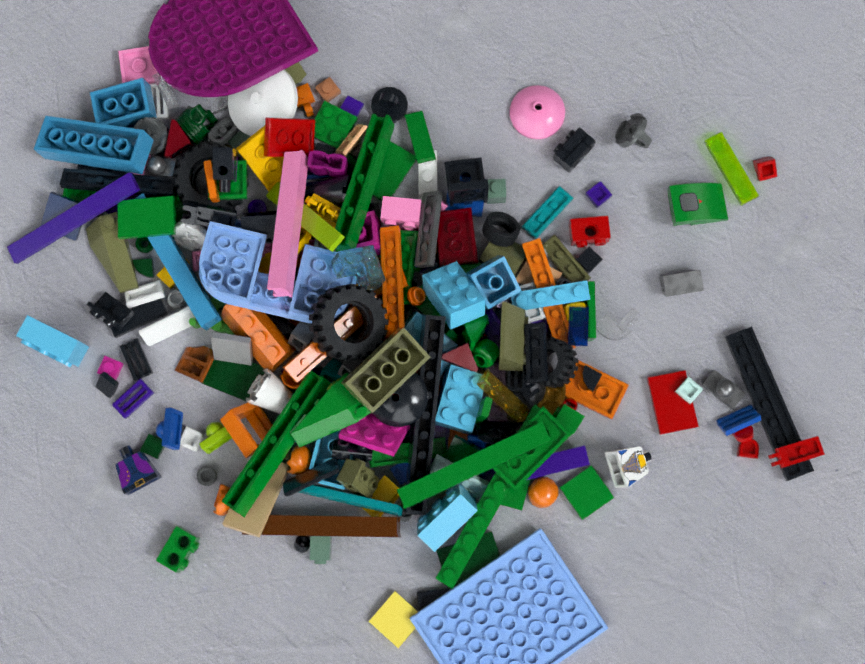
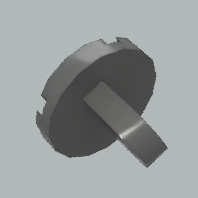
(156, 130)
(633, 132)

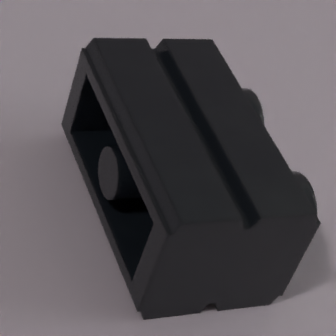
(574, 149)

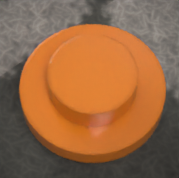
(416, 296)

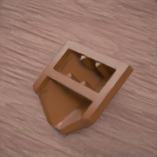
(196, 362)

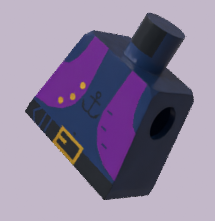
(135, 471)

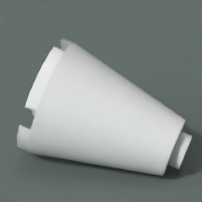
(269, 392)

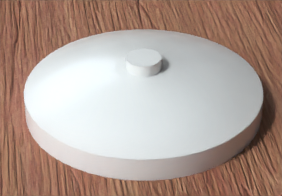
(270, 98)

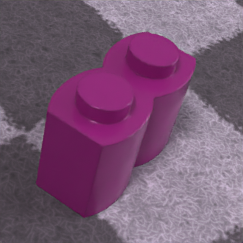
(323, 164)

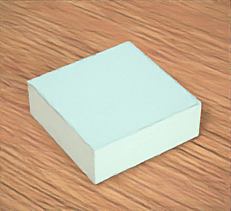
(689, 390)

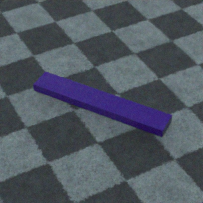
(556, 463)

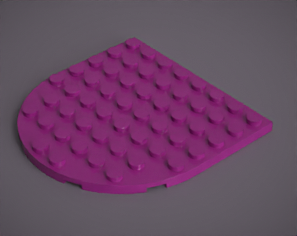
(225, 44)

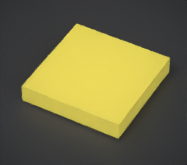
(394, 619)

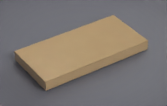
(259, 513)

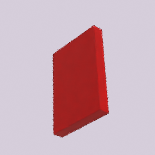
(288, 136)
(670, 409)

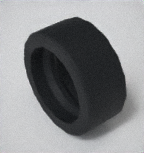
(495, 236)

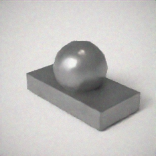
(161, 166)
(723, 389)

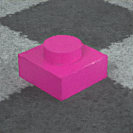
(111, 367)

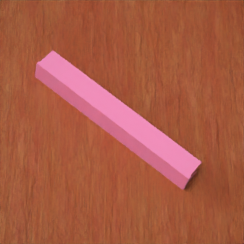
(288, 224)

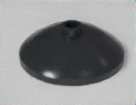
(409, 407)

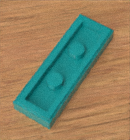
(547, 212)

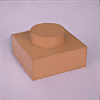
(328, 89)

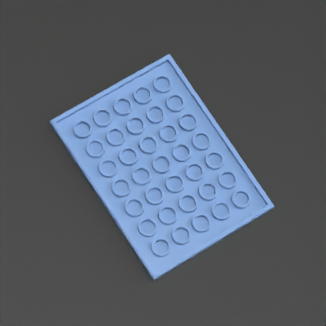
(512, 611)

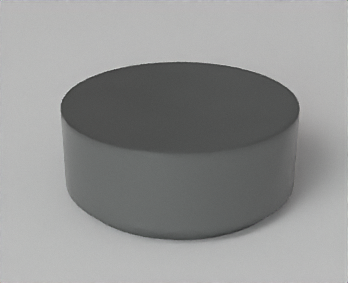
(206, 476)

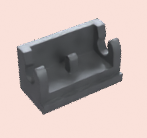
(681, 283)

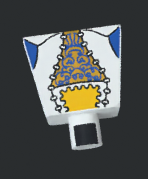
(627, 465)

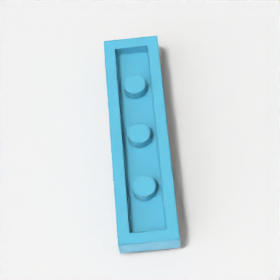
(551, 295)

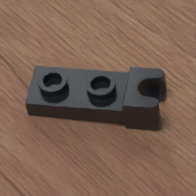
(203, 214)

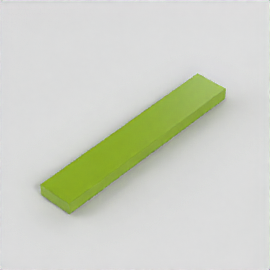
(313, 223)

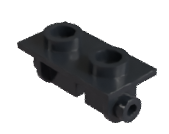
(343, 449)

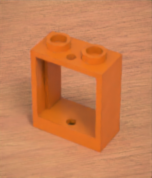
(238, 431)

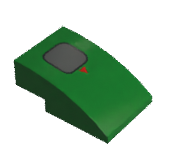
(697, 203)

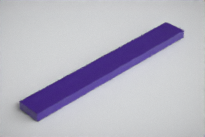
(73, 218)

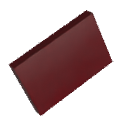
(456, 237)

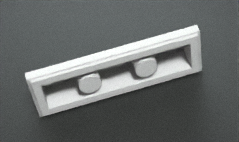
(167, 326)

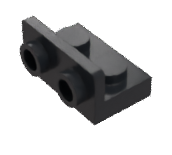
(111, 310)

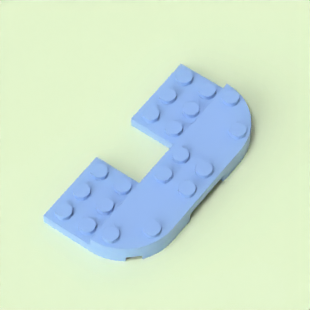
(231, 274)

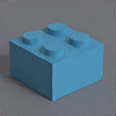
(494, 280)

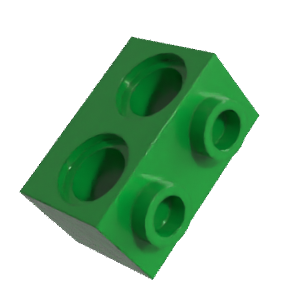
(174, 545)

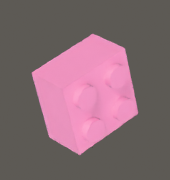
(401, 212)

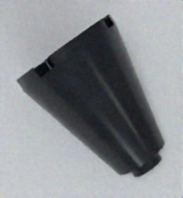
(332, 190)

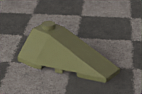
(113, 252)

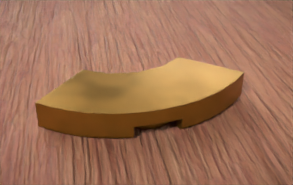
(553, 398)

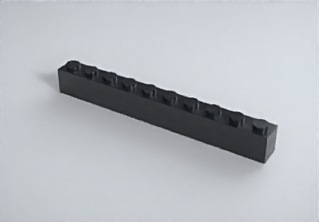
(423, 429)

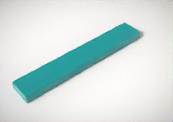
(353, 500)

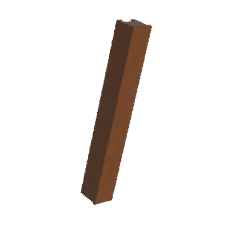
(332, 526)

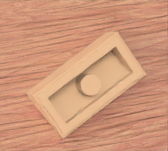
(352, 140)

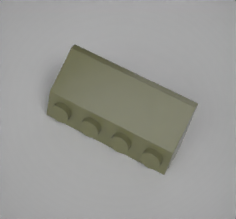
(385, 369)

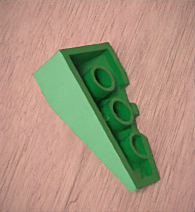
(330, 414)

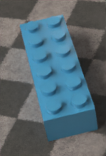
(94, 144)

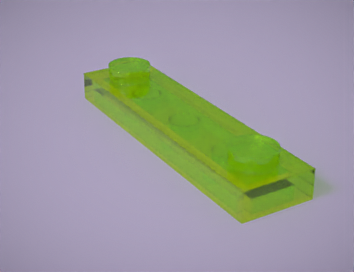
(731, 169)

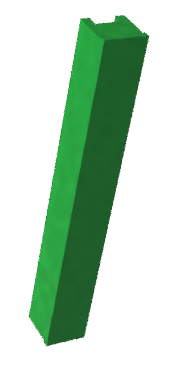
(364, 181)
(274, 445)
(473, 465)

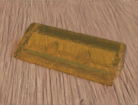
(503, 396)

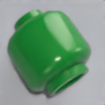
(485, 353)

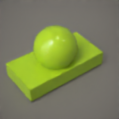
(216, 435)

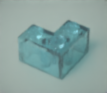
(361, 263)

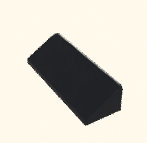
(311, 477)

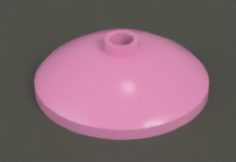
(533, 122)

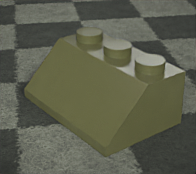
(512, 337)

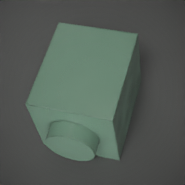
(496, 191)
(320, 549)

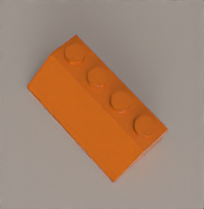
(267, 341)

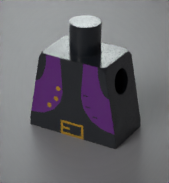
(225, 159)

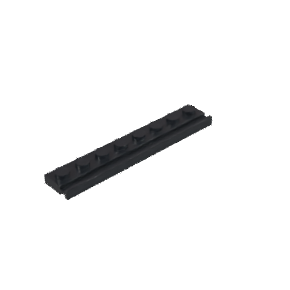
(766, 396)

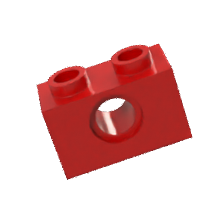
(598, 224)

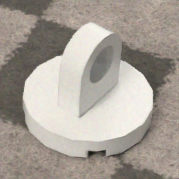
(190, 236)

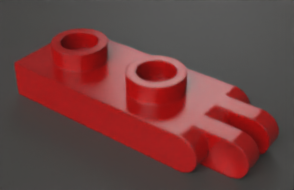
(797, 452)

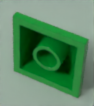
(472, 331)

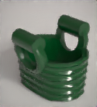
(192, 121)

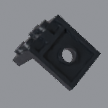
(469, 191)

